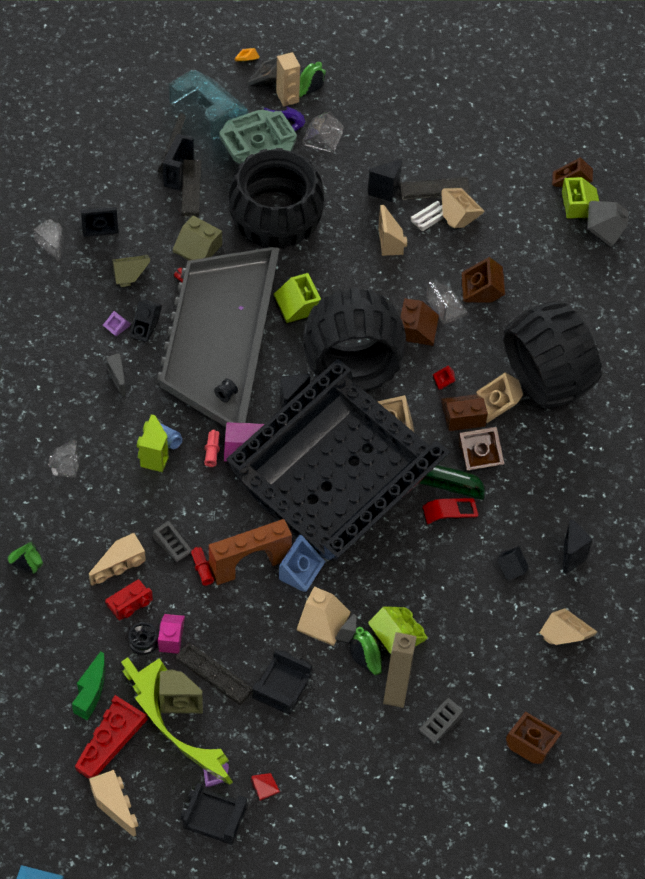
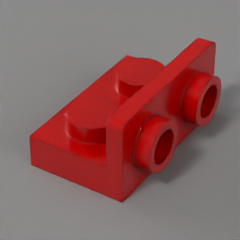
(129, 600)

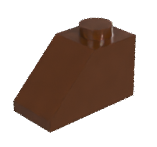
(574, 169)

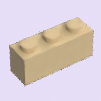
(288, 79)

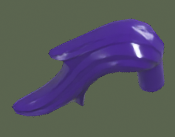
(293, 115)

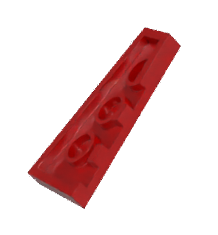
(109, 738)

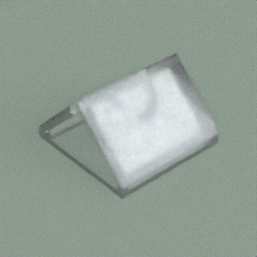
(323, 132)
(444, 302)

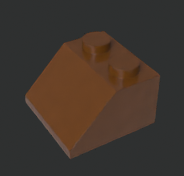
(483, 282)
(419, 322)
(464, 412)

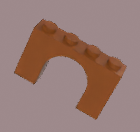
(225, 554)

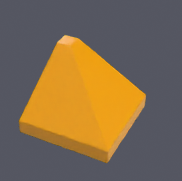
(247, 54)

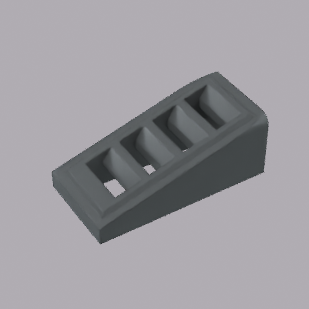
(115, 369)
(173, 533)
(453, 714)

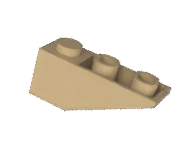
(121, 556)
(110, 799)

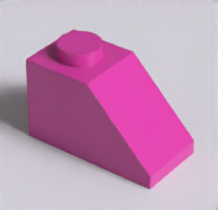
(171, 633)

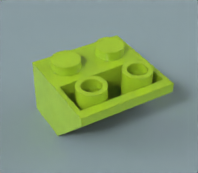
(576, 197)
(297, 297)
(153, 446)
(393, 620)

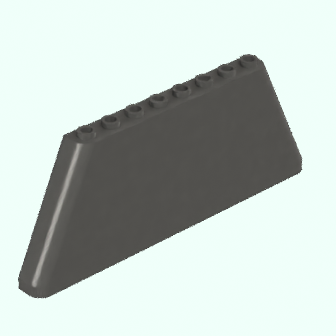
(215, 337)

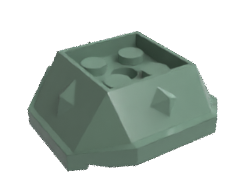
(257, 132)

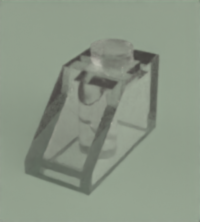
(50, 237)
(65, 460)

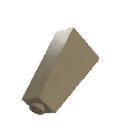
(399, 669)

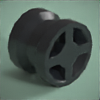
(226, 390)

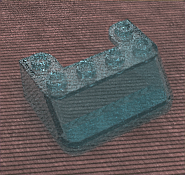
(224, 105)

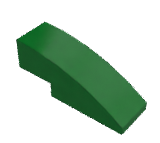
(90, 688)

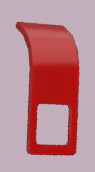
(447, 508)

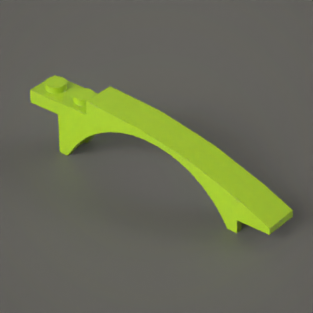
(148, 687)

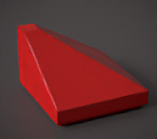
(444, 377)
(264, 785)

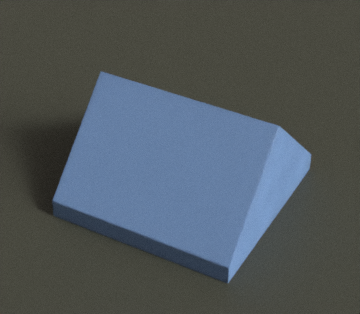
(300, 565)

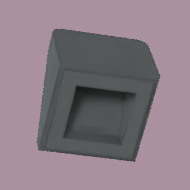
(347, 630)

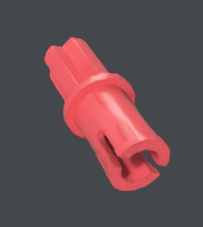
(212, 448)

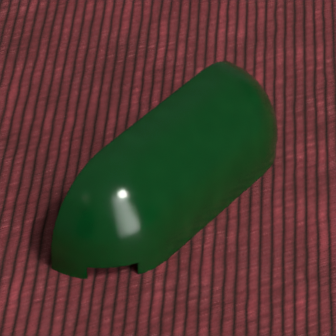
(455, 481)

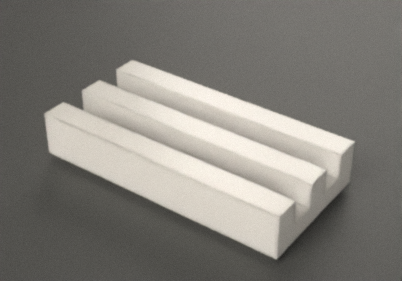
(427, 214)

